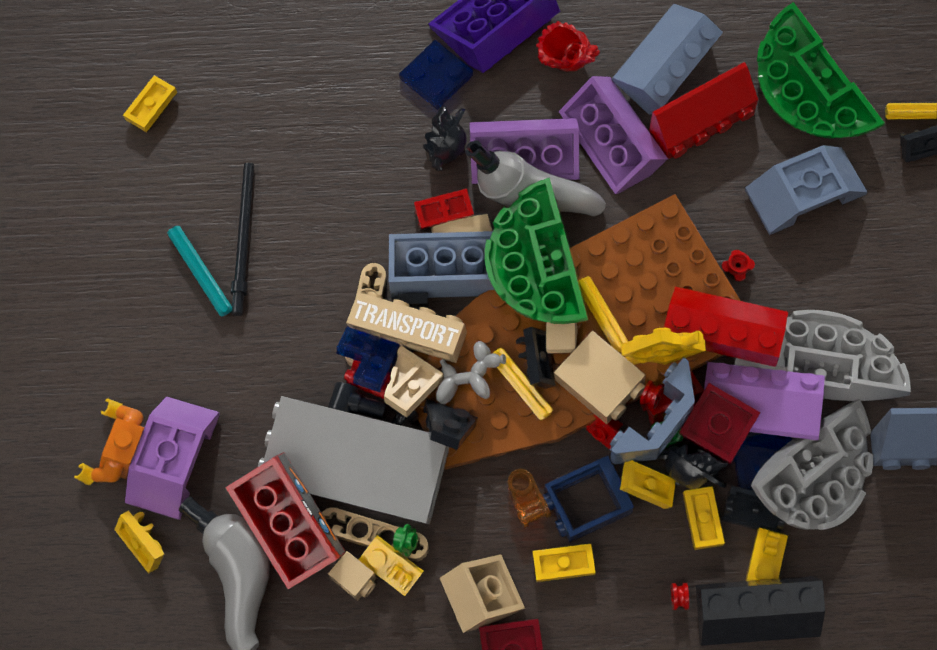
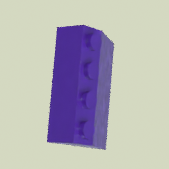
(490, 28)

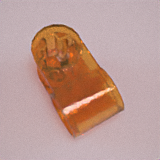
(527, 499)

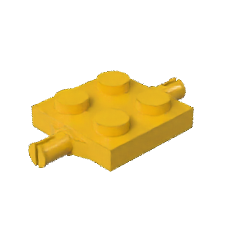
(663, 346)

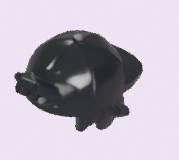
(446, 138)
(692, 467)

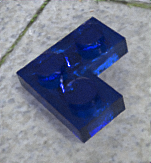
(373, 353)

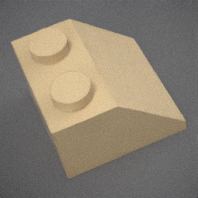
(481, 592)

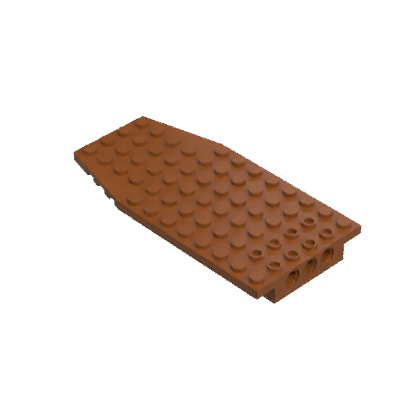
(636, 275)

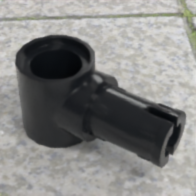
(348, 399)

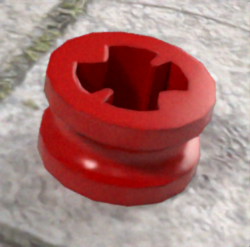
(651, 394)
(680, 596)

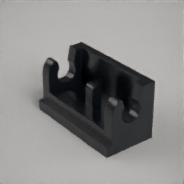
(747, 510)

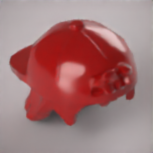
(565, 48)

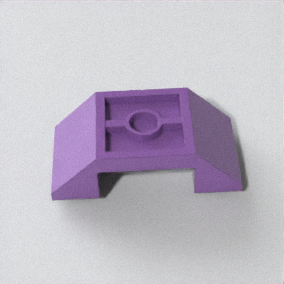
(167, 456)

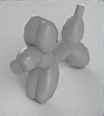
(452, 379)

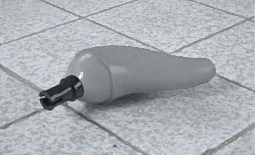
(505, 174)
(240, 566)

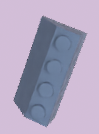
(666, 57)
(438, 264)

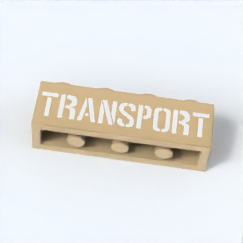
(408, 326)

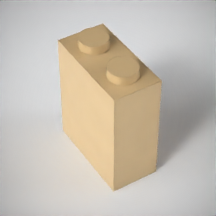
(600, 378)

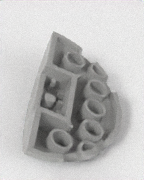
(845, 353)
(820, 479)

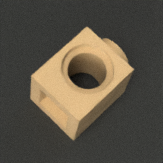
(353, 576)

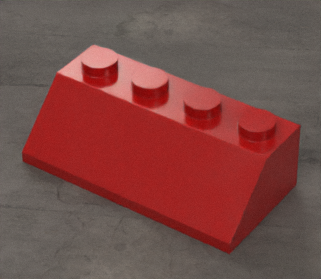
(704, 112)
(729, 325)

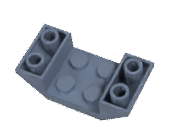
(803, 186)
(633, 446)

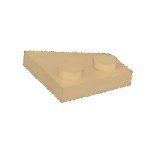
(410, 382)

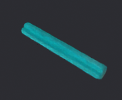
(200, 271)

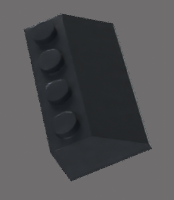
(760, 610)

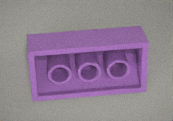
(613, 134)
(545, 144)
(787, 400)

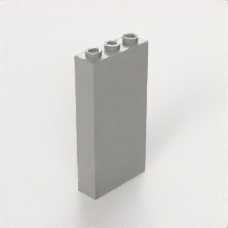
(358, 458)

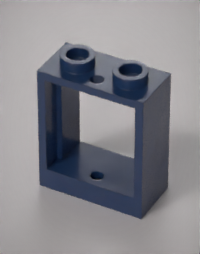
(612, 483)

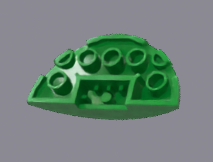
(807, 84)
(532, 259)

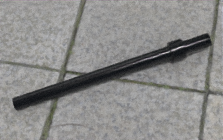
(239, 286)

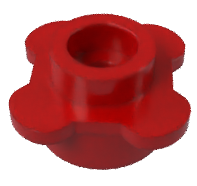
(741, 258)

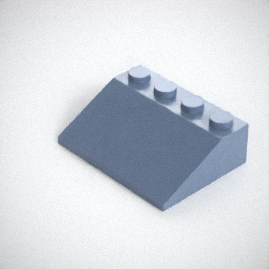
(905, 439)

